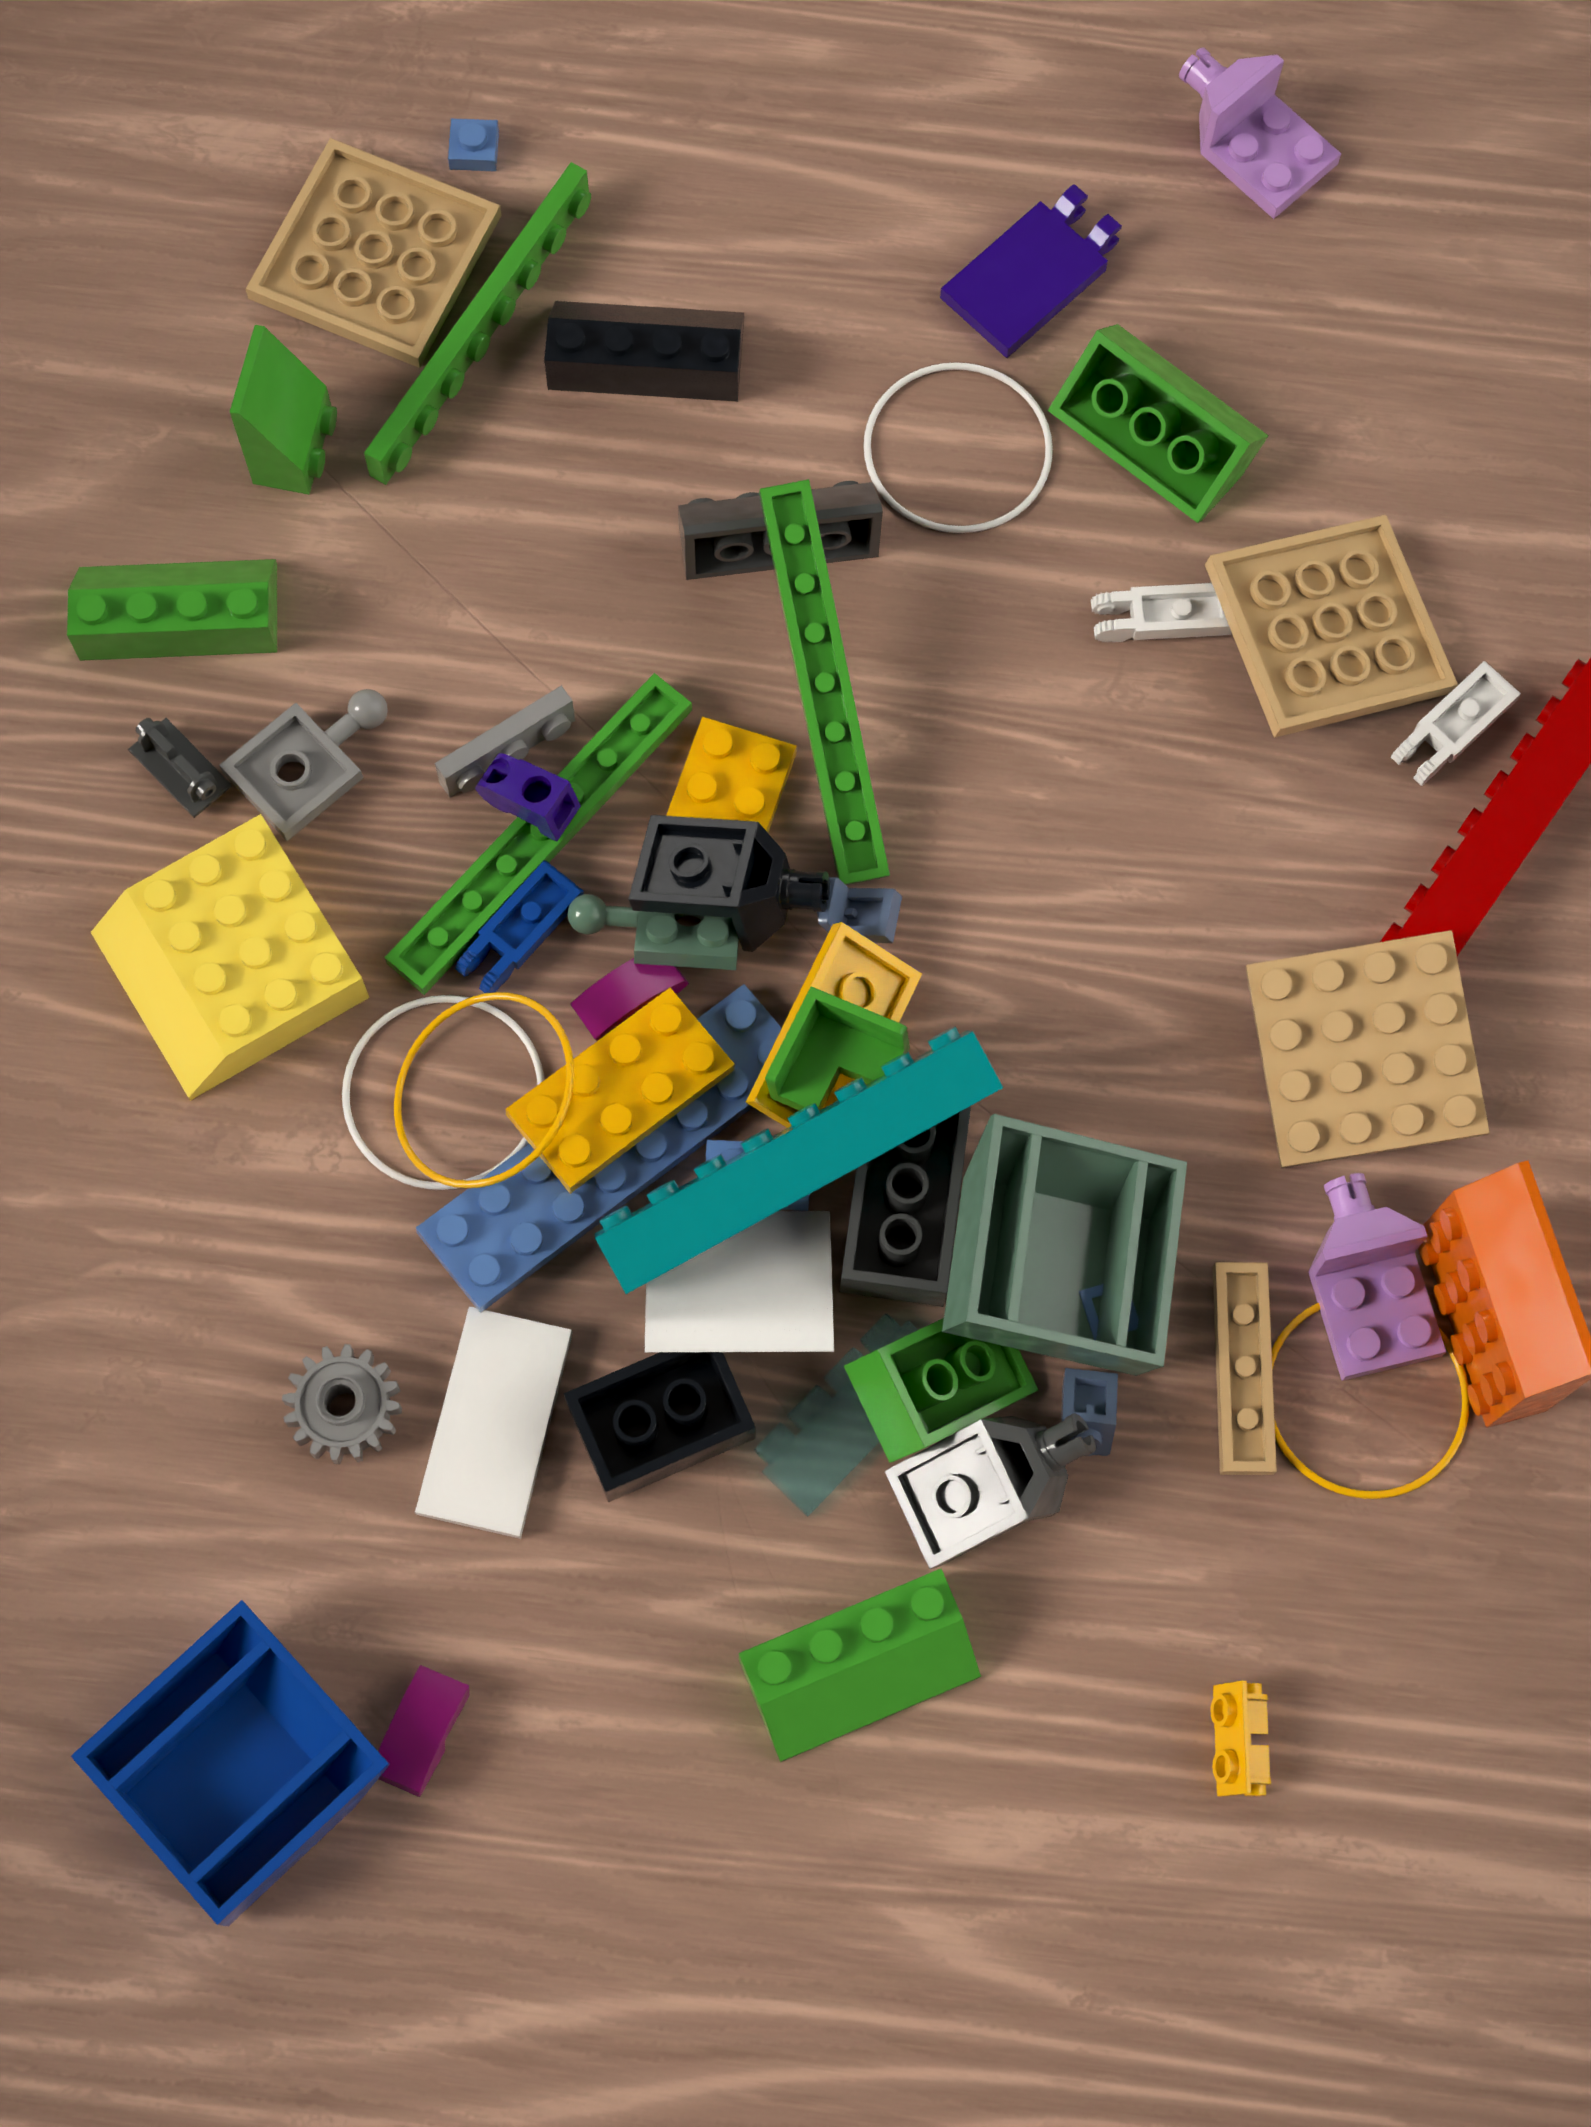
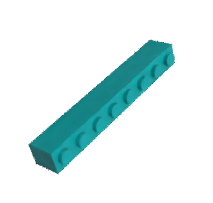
(796, 1160)

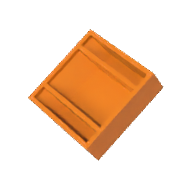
(1507, 1296)

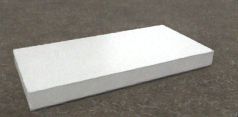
(494, 1422)

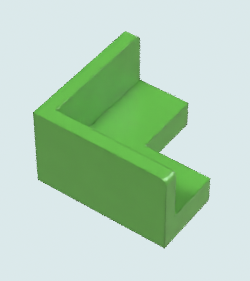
(830, 1040)

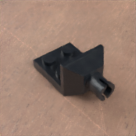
(723, 872)

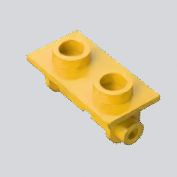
(1238, 1713)

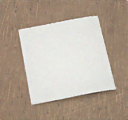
(749, 1292)

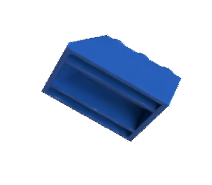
(232, 1764)

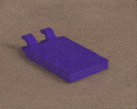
(1031, 272)

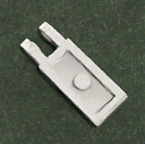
(1160, 613)
(1459, 719)

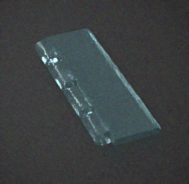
(832, 1432)

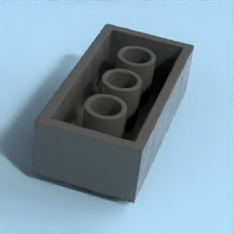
(907, 1217)

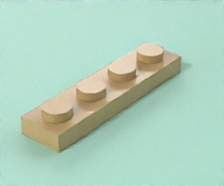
(1244, 1368)

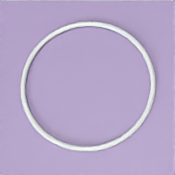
(951, 528)
(366, 1037)

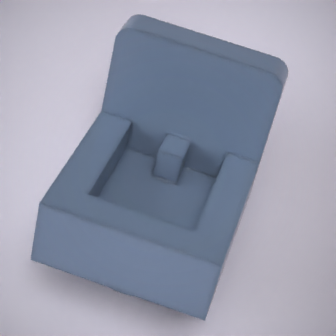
(866, 910)

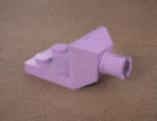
(1254, 133)
(1372, 1285)

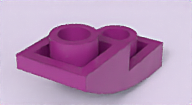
(623, 994)
(420, 1729)

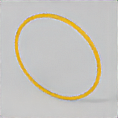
(553, 1130)
(1382, 1493)

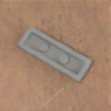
(541, 720)

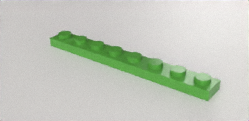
(472, 332)
(824, 682)
(493, 878)

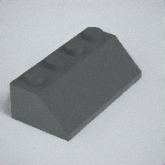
(733, 536)

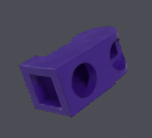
(529, 794)

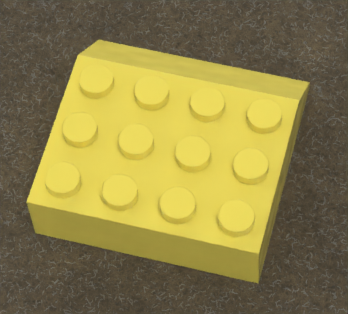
(227, 957)

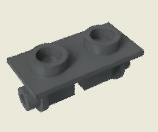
(178, 765)

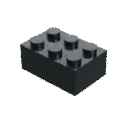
(659, 1418)

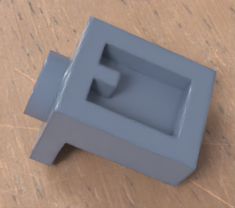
(1095, 1400)

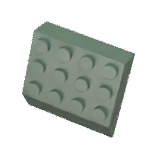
(1055, 1218)

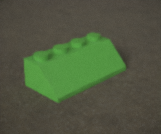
(1156, 422)
(173, 609)
(860, 1665)

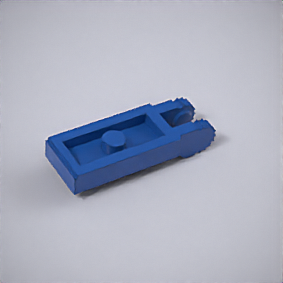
(520, 925)

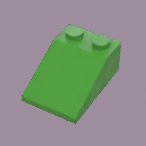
(281, 416)
(935, 1386)

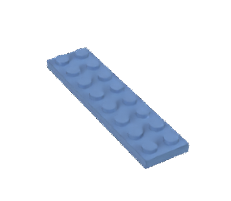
(512, 1228)

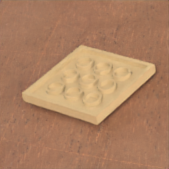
(374, 252)
(1330, 625)
(1367, 1049)

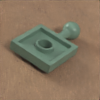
(660, 936)

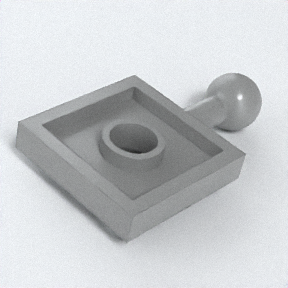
(299, 739)

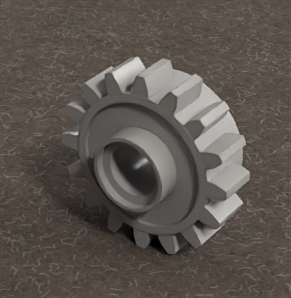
(325, 1382)

